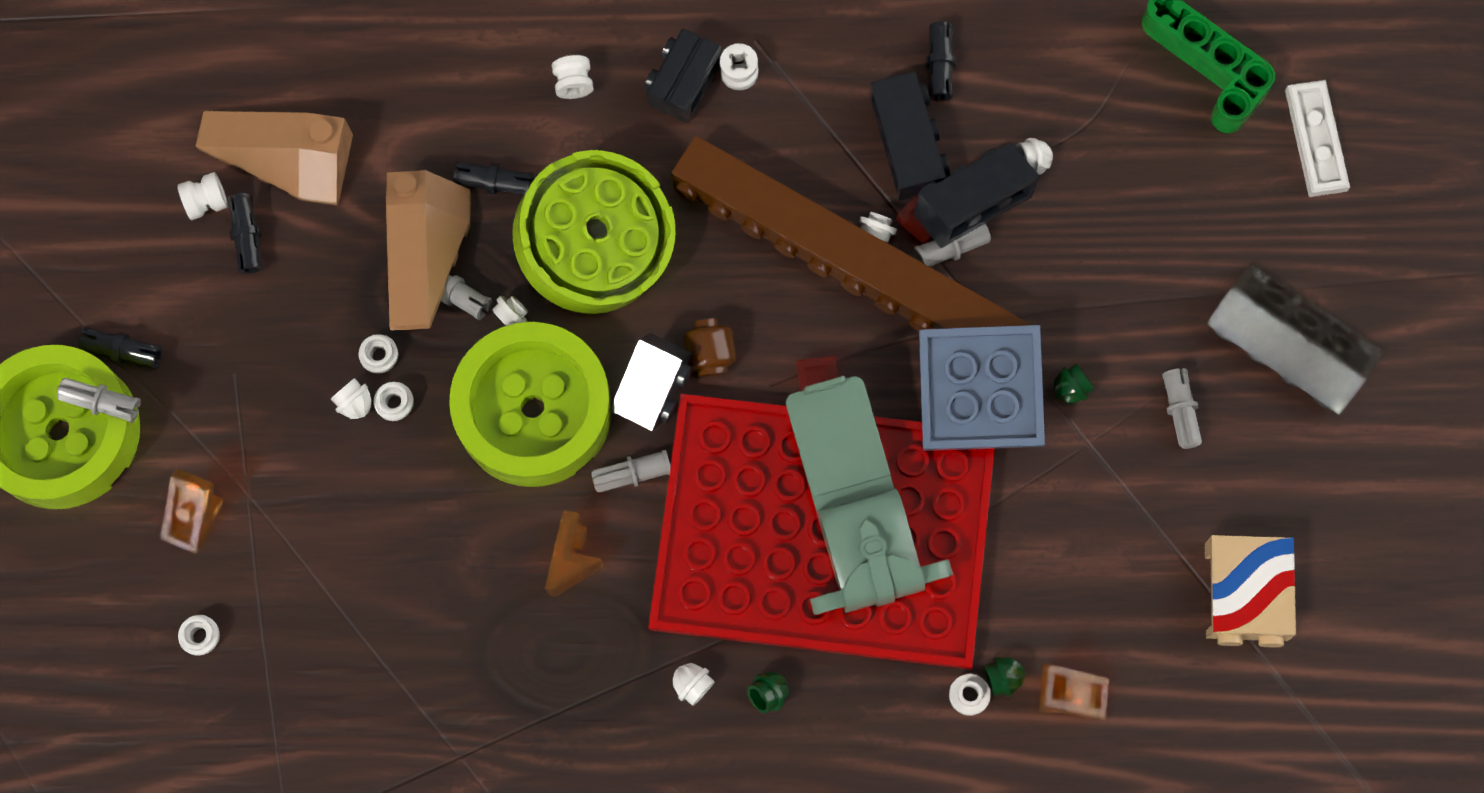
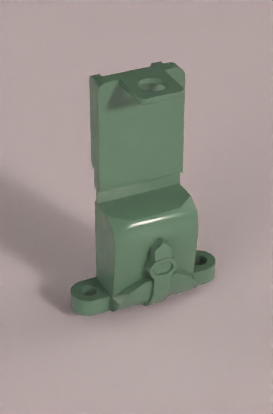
(855, 498)

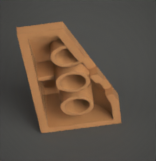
(285, 149)
(424, 233)

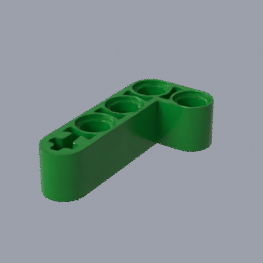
(1201, 57)

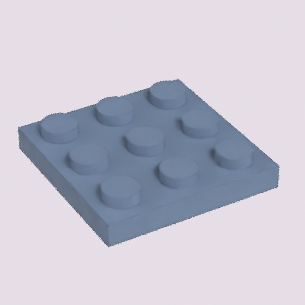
(981, 388)

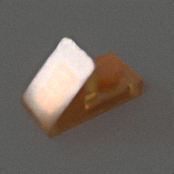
(189, 511)
(567, 566)
(1073, 692)

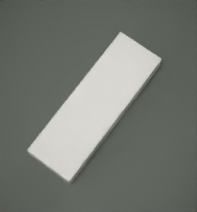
(1317, 138)

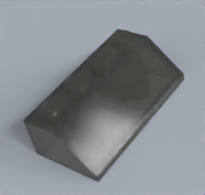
(1295, 338)

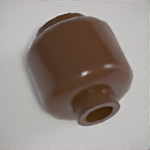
(710, 347)

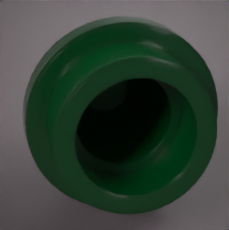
(1072, 385)
(1004, 676)
(768, 692)

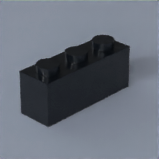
(908, 134)
(975, 194)

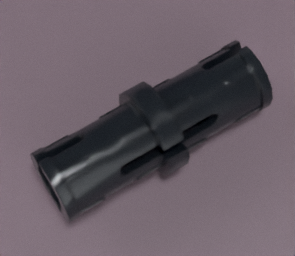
(940, 61)
(492, 178)
(245, 233)
(120, 347)

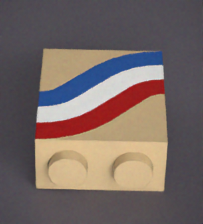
(1251, 590)

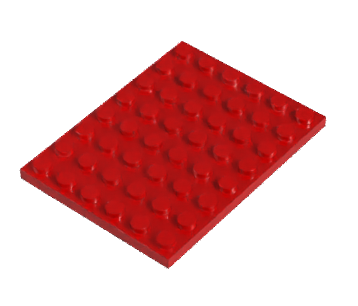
(750, 553)

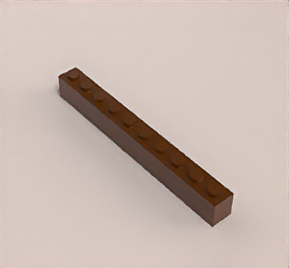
(830, 243)

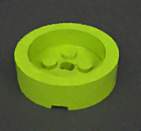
(563, 257)
(507, 372)
(83, 462)

